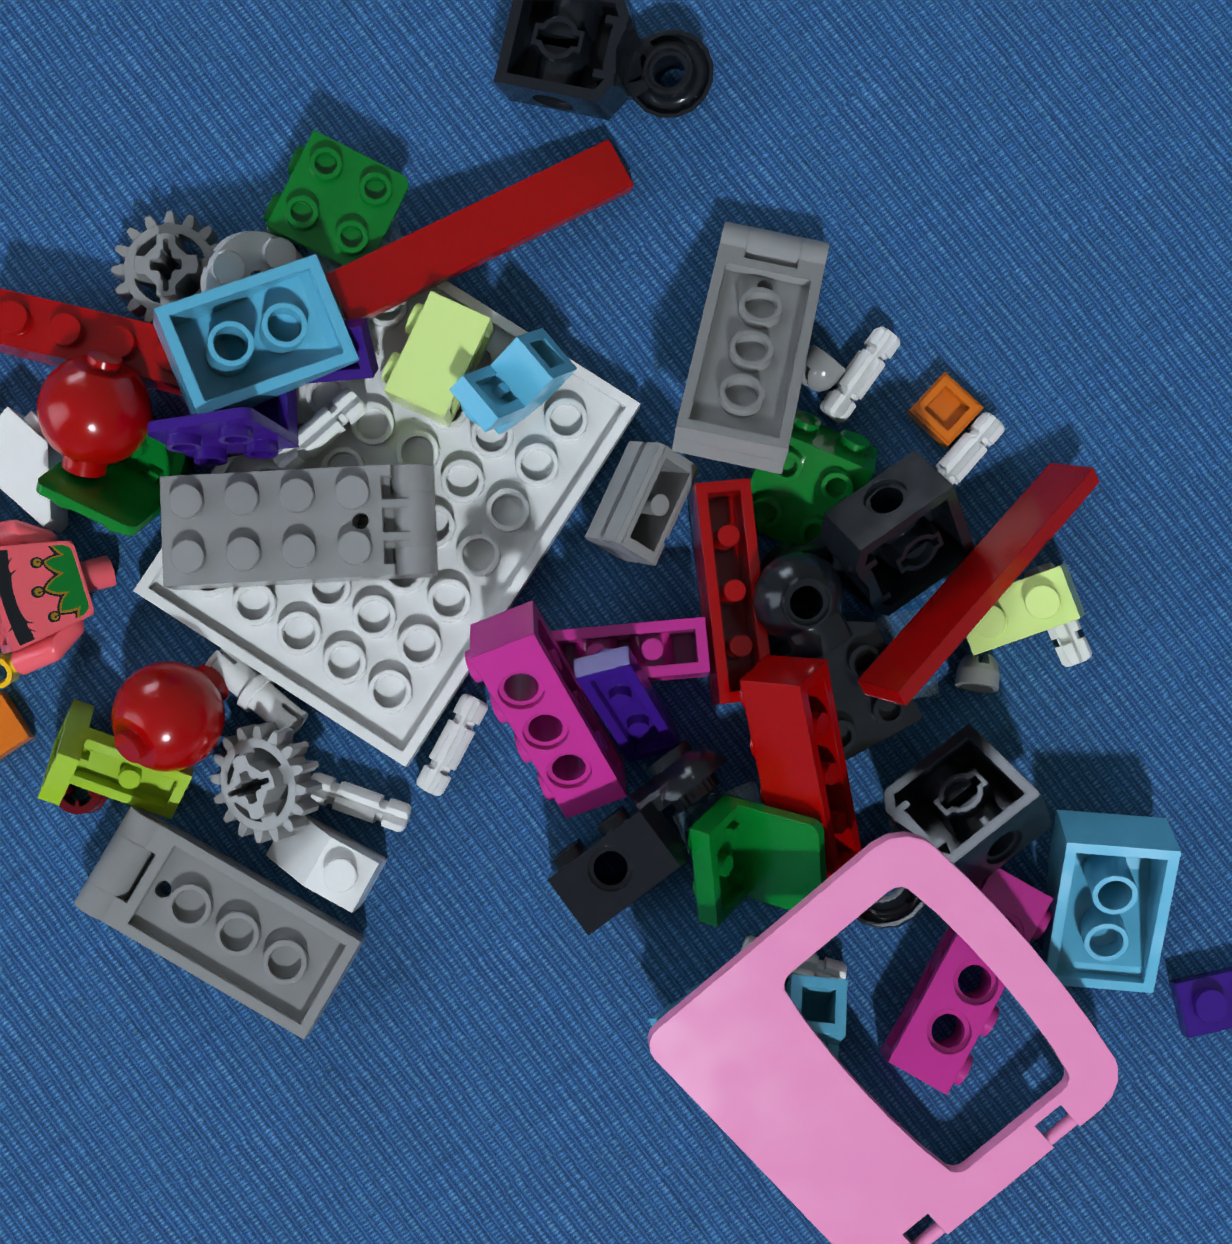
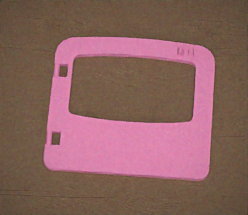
(805, 1117)

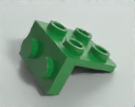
(335, 201)
(816, 476)
(125, 496)
(753, 854)

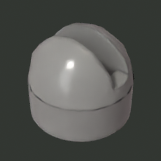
(821, 370)
(977, 676)

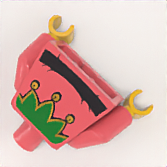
(43, 596)

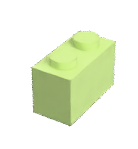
(440, 348)
(1028, 609)

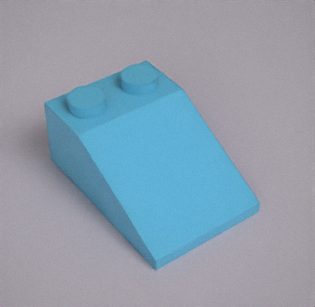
(254, 337)
(1110, 899)

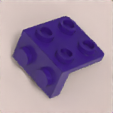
(232, 432)

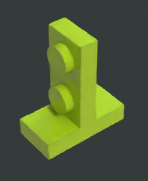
(93, 763)

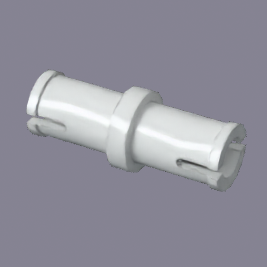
(257, 692)

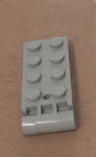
(751, 348)
(298, 526)
(220, 921)

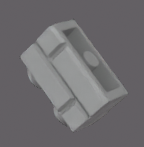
(642, 502)

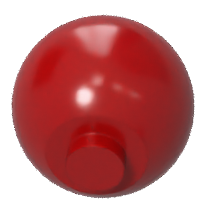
(93, 412)
(169, 715)

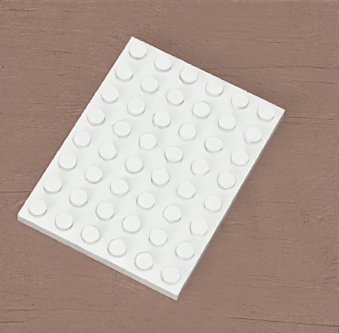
(394, 649)

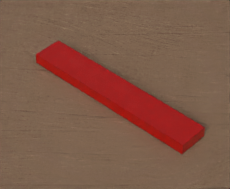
(479, 232)
(977, 583)

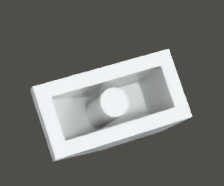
(23, 459)
(329, 863)

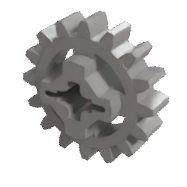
(155, 255)
(261, 755)

